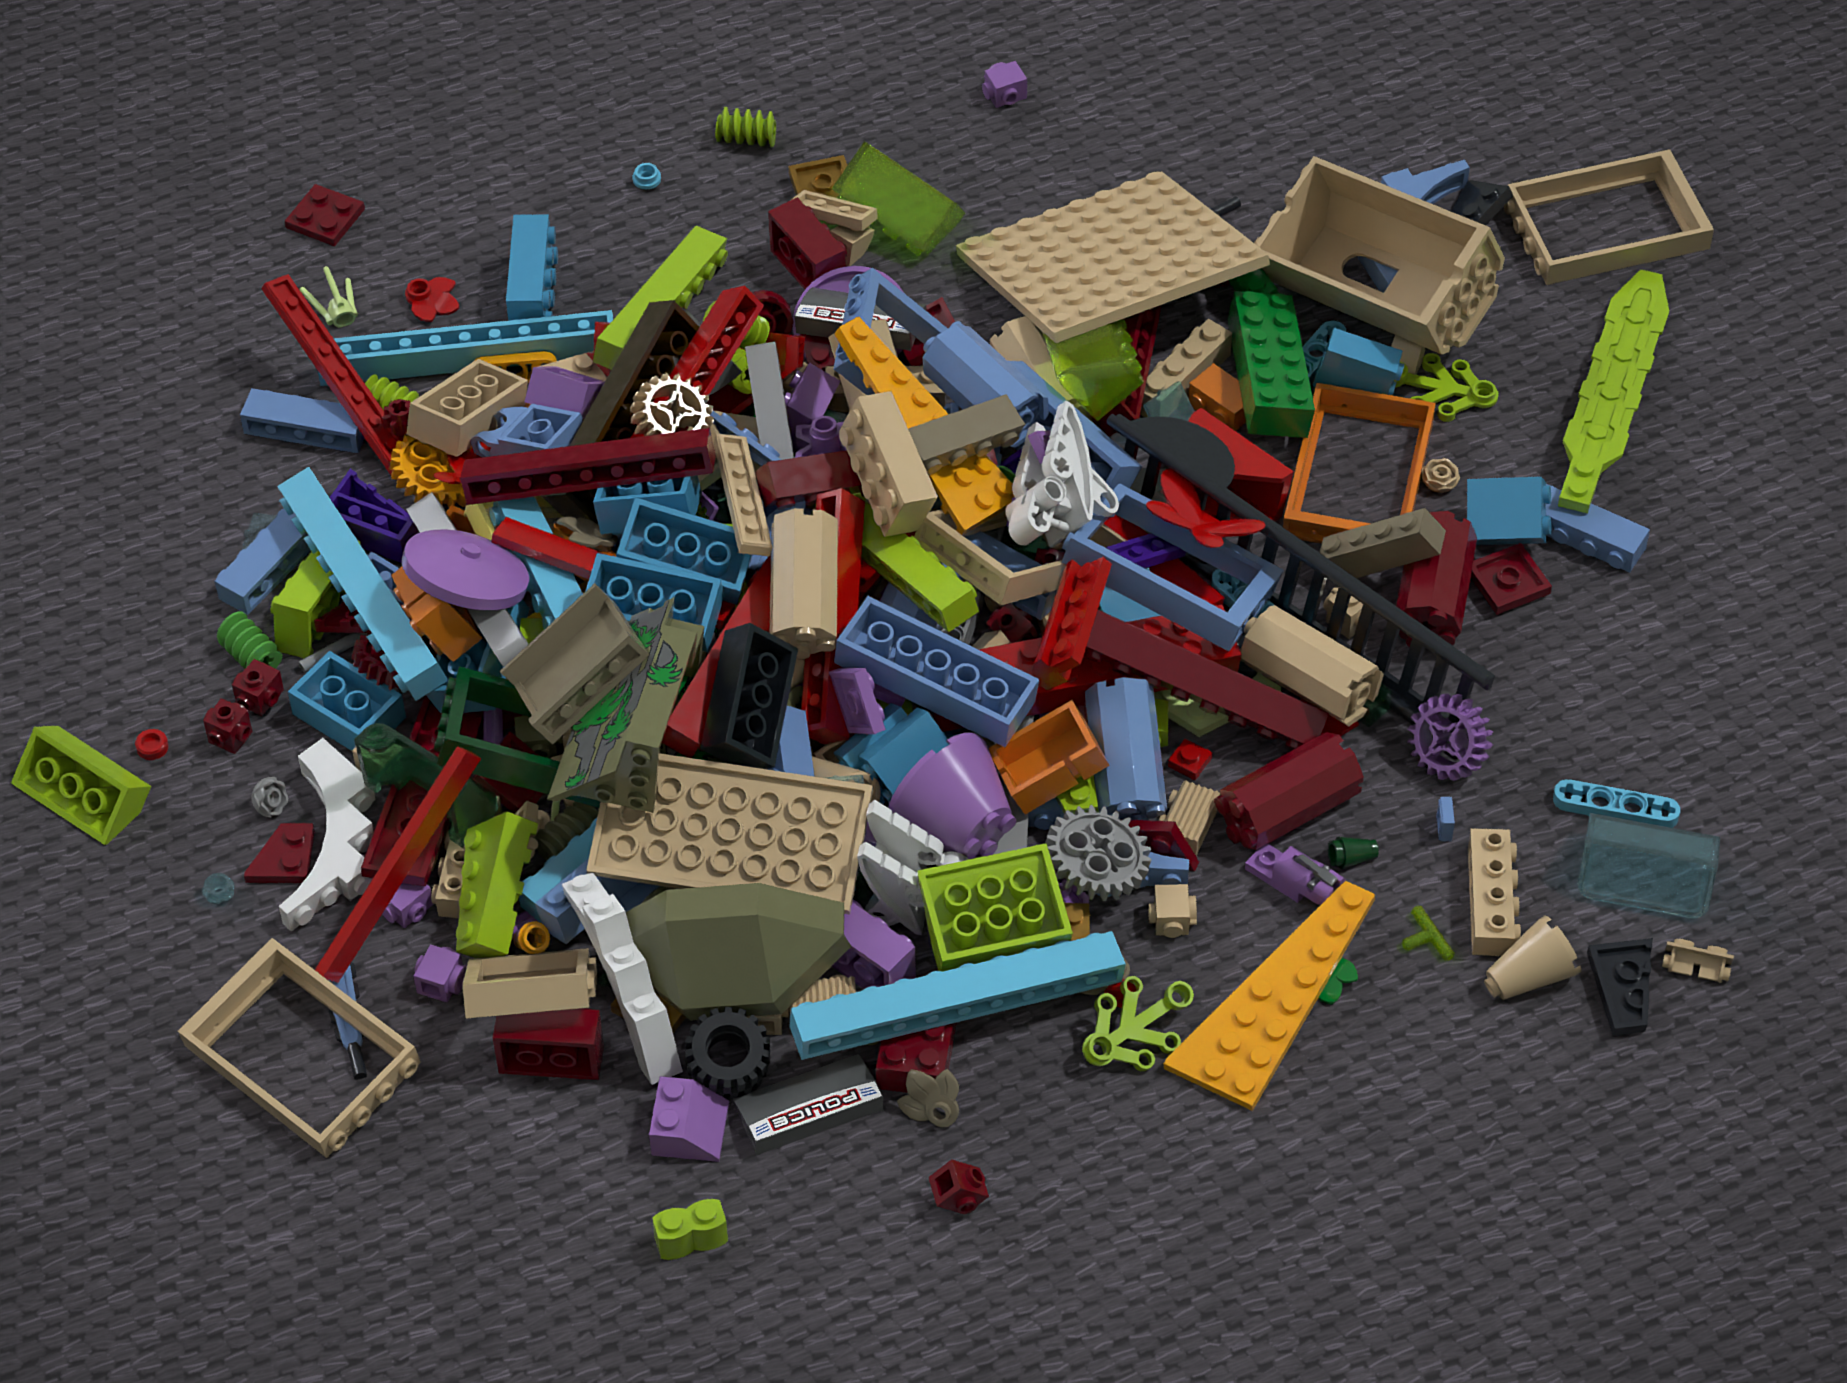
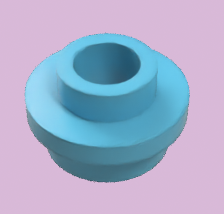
(646, 176)

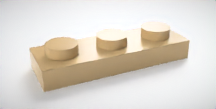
(839, 211)

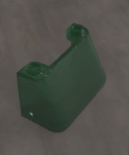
(396, 759)

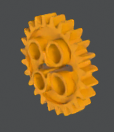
(414, 468)

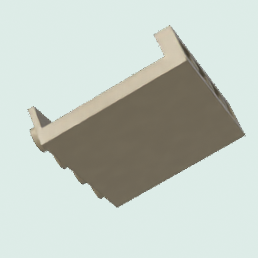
(575, 663)

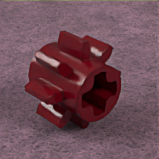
(396, 417)

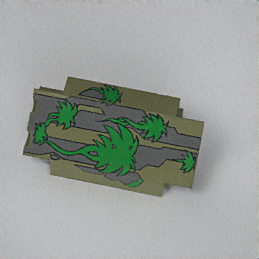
(618, 741)

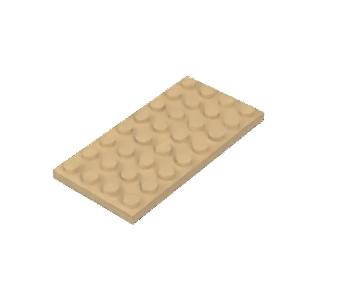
(737, 828)

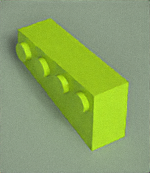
(301, 602)
(492, 884)

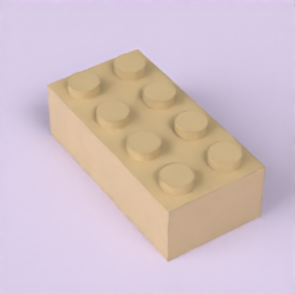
(464, 406)
(887, 464)

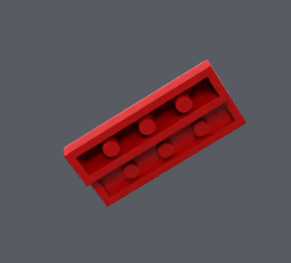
(1070, 621)

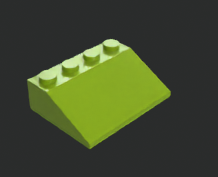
(993, 906)

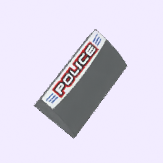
(823, 313)
(808, 1104)

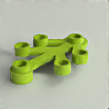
(1476, 393)
(1133, 1027)

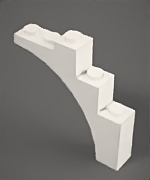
(346, 836)
(628, 975)

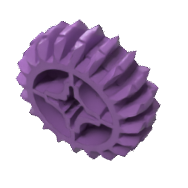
(1431, 722)

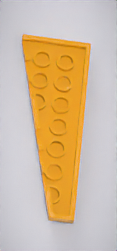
(968, 491)
(1254, 1027)

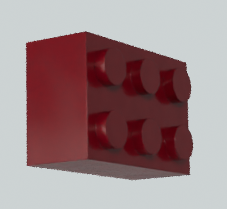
(803, 242)
(550, 1043)
(922, 1051)

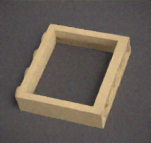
(529, 983)

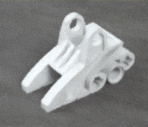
(1061, 489)
(894, 866)

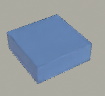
(1445, 819)

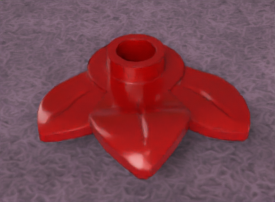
(431, 297)

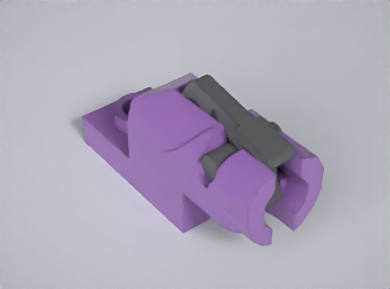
(1294, 873)

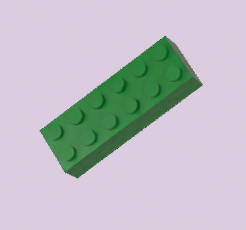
(1270, 364)

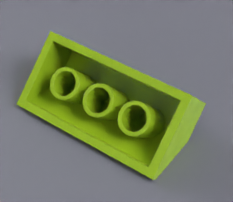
(79, 783)

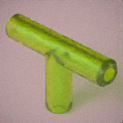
(1428, 933)

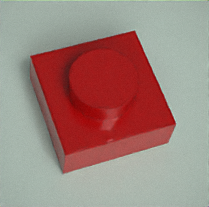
(1190, 759)

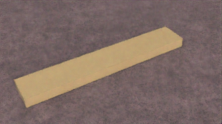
(743, 495)

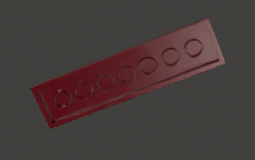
(403, 803)

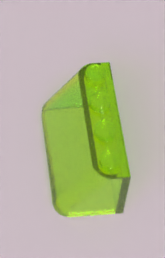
(903, 201)
(1097, 367)

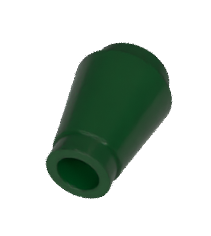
(1351, 851)

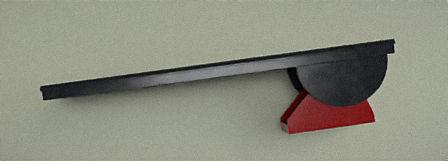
(1247, 483)

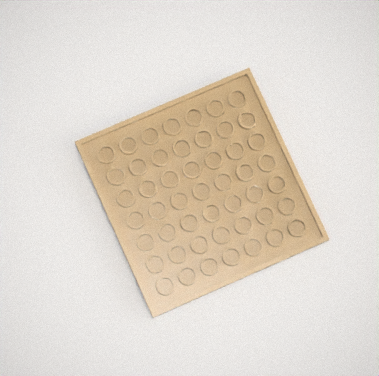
(1110, 256)

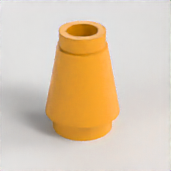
(538, 937)

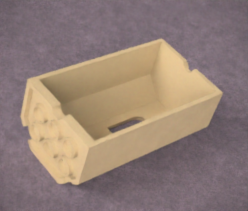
(1440, 257)

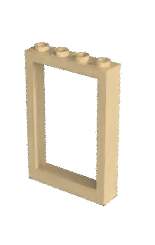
(1657, 166)
(984, 571)
(246, 988)

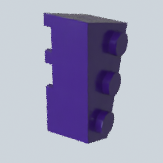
(372, 519)

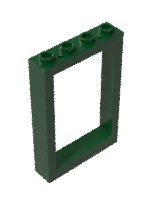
(496, 760)

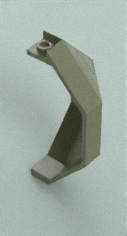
(737, 946)

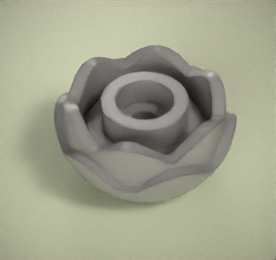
(269, 797)

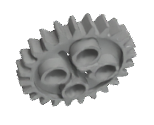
(1098, 852)

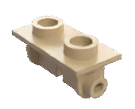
(1711, 961)

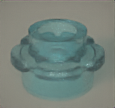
(215, 882)

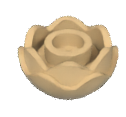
(1440, 475)

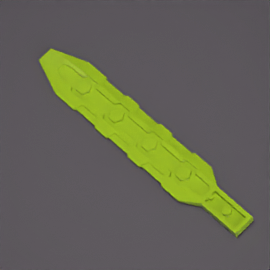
(1613, 386)

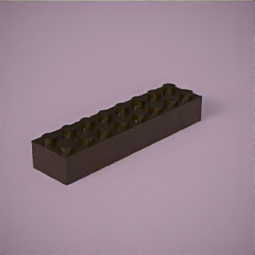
(650, 351)

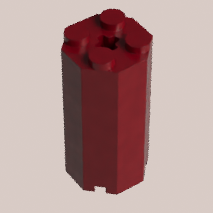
(1438, 586)
(1289, 791)

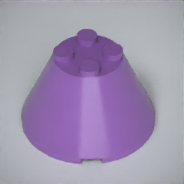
(957, 797)

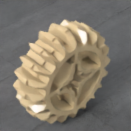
(685, 402)

